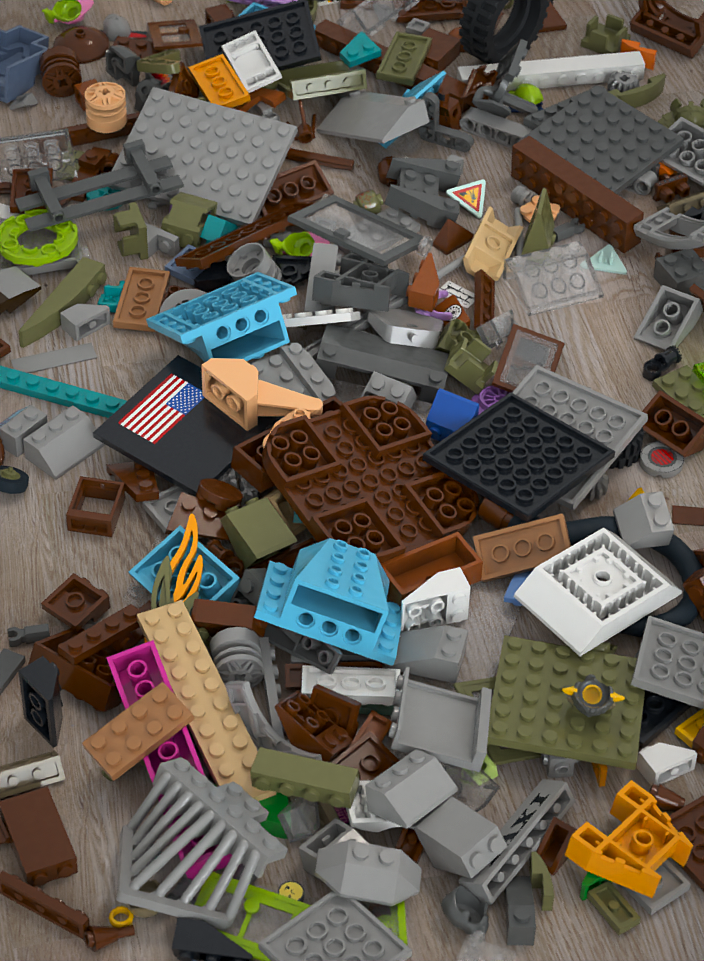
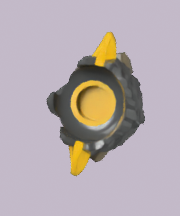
(592, 696)

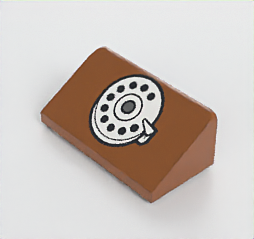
(453, 306)

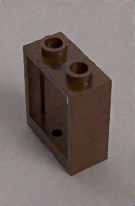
(94, 522)

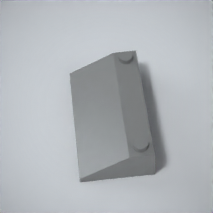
(374, 116)

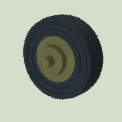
(13, 480)

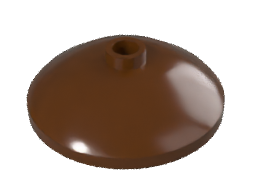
(85, 41)

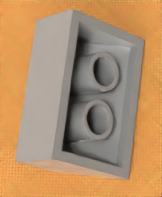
(62, 443)
(409, 789)

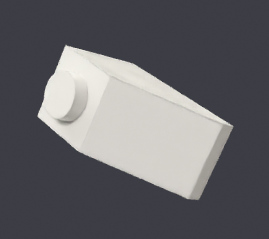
(665, 762)

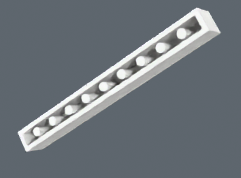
(568, 70)

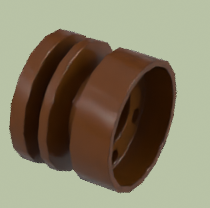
(60, 71)

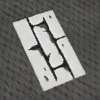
(463, 295)

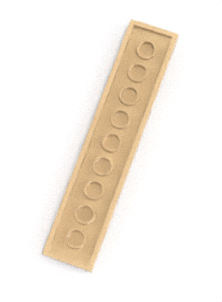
(199, 687)

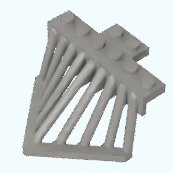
(220, 812)

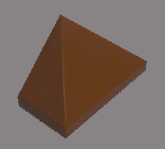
(452, 237)

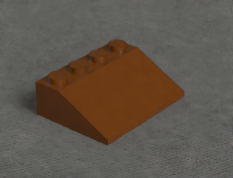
(89, 679)

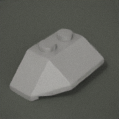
(368, 872)

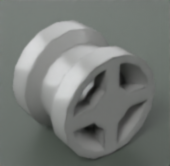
(521, 195)

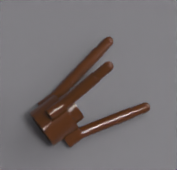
(305, 132)

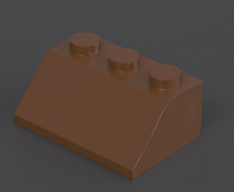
(674, 425)

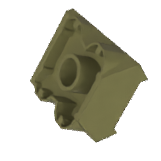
(453, 333)

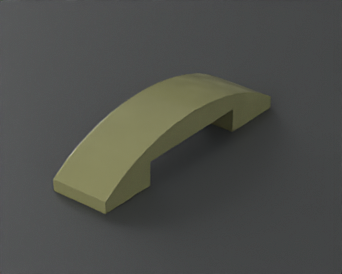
(643, 94)

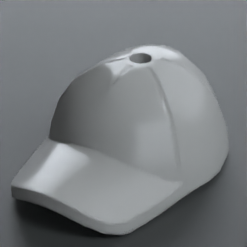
(116, 26)

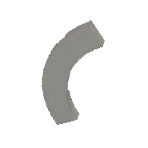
(257, 726)

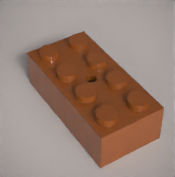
(417, 566)

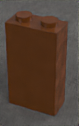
(38, 837)

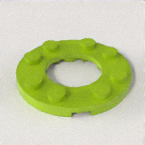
(11, 250)

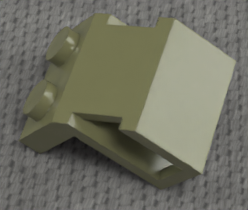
(187, 218)

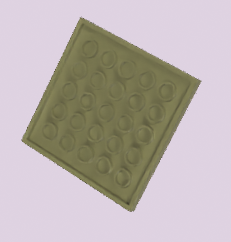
(536, 717)

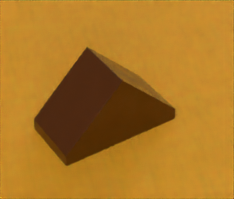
(555, 844)

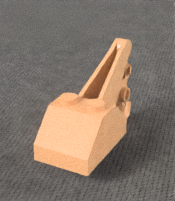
(243, 397)

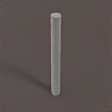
(519, 221)

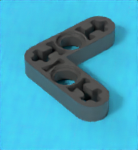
(435, 133)

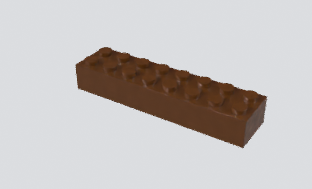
(576, 193)

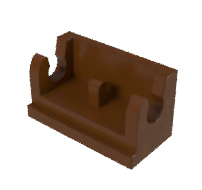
(478, 79)

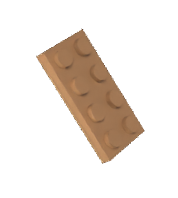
(141, 298)
(521, 546)
(138, 731)

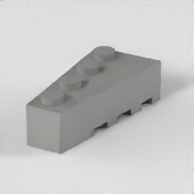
(325, 258)

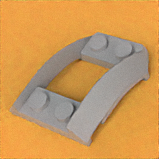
(653, 230)

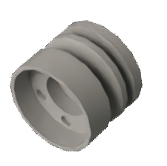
(252, 259)
(237, 655)

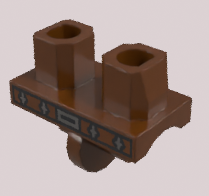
(669, 187)

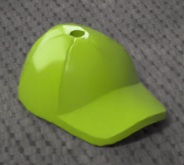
(528, 92)

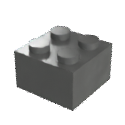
(680, 270)

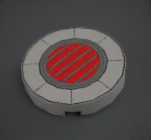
(660, 460)

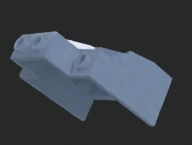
(19, 60)

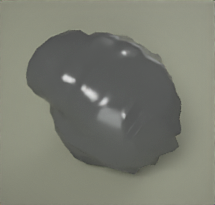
(465, 910)

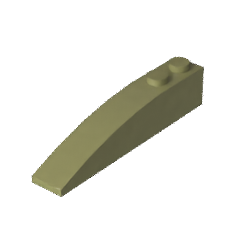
(74, 289)

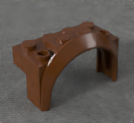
(673, 31)

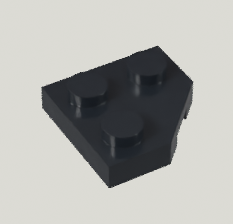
(293, 268)

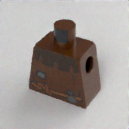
(448, 110)

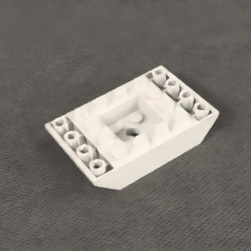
(588, 610)

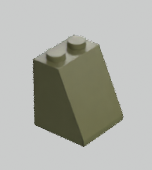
(257, 531)

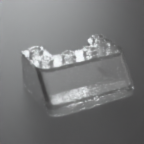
(372, 15)

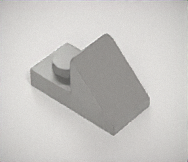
(161, 240)

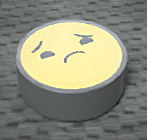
(292, 890)

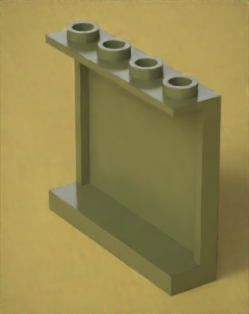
(321, 80)

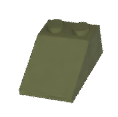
(541, 227)

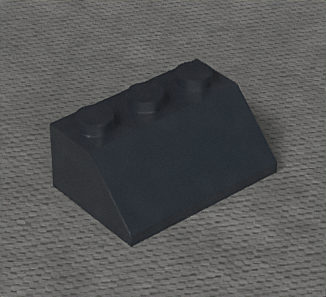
(42, 698)

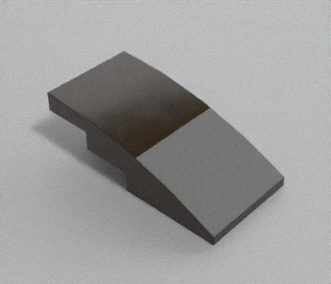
(15, 289)

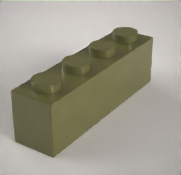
(305, 778)

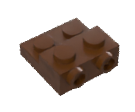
(77, 602)
(340, 708)

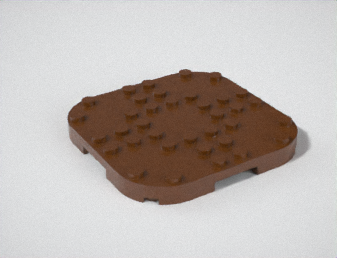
(364, 478)

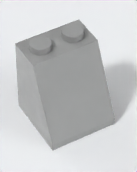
(459, 838)

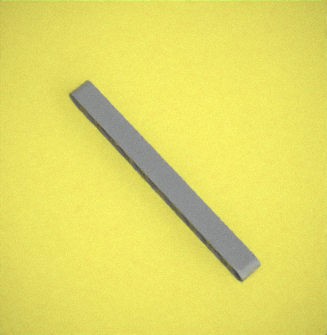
(510, 132)

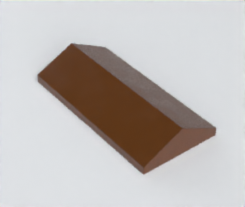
(297, 184)

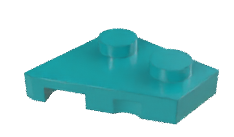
(359, 51)

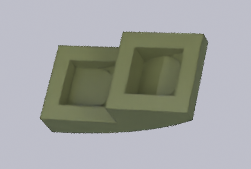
(541, 880)

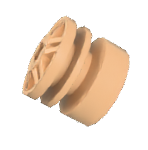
(105, 107)

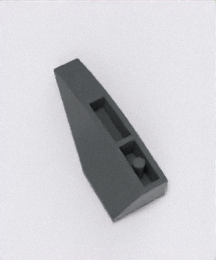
(305, 648)

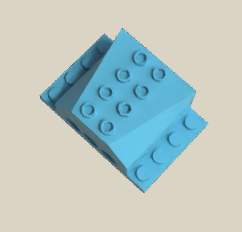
(231, 321)
(334, 597)

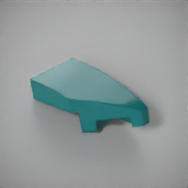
(111, 296)

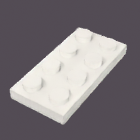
(321, 317)
(358, 683)

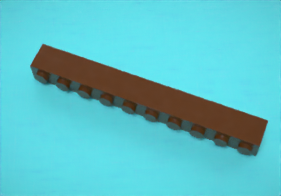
(334, 38)

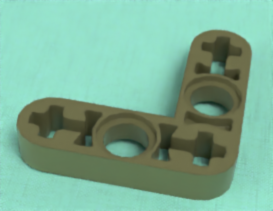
(161, 63)

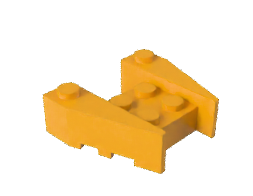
(634, 847)

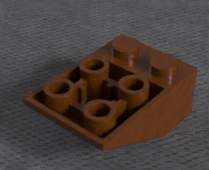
(311, 727)

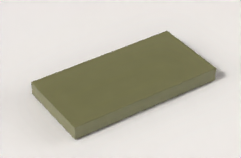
(404, 58)

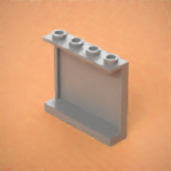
(440, 723)

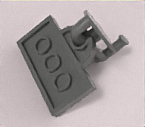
(507, 70)

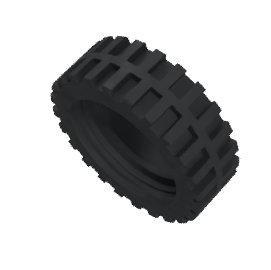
(480, 21)

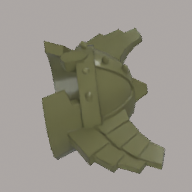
(691, 112)

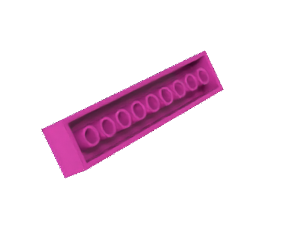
(135, 674)

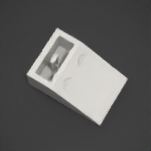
(437, 601)

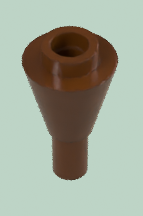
(101, 936)

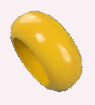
(120, 910)

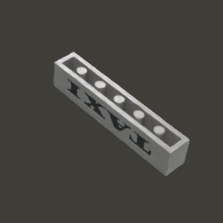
(522, 835)

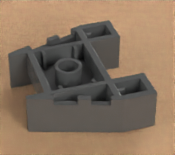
(419, 186)
(360, 284)

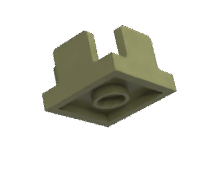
(607, 37)
(132, 221)
(467, 364)

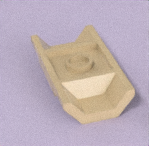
(491, 246)

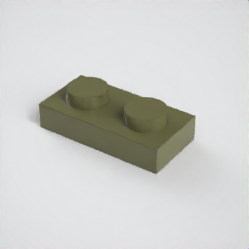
(613, 907)

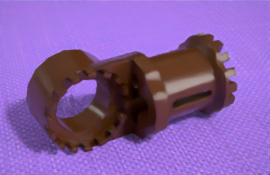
(226, 555)

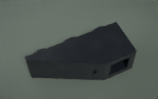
(203, 942)

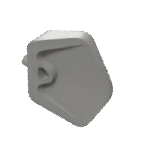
(406, 327)

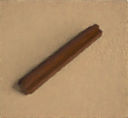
(322, 159)

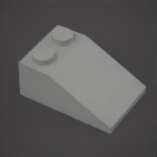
(669, 318)
(432, 652)

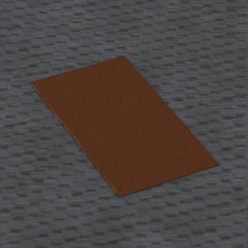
(688, 515)

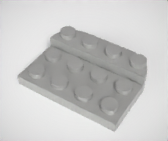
(296, 371)

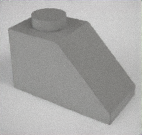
(84, 319)

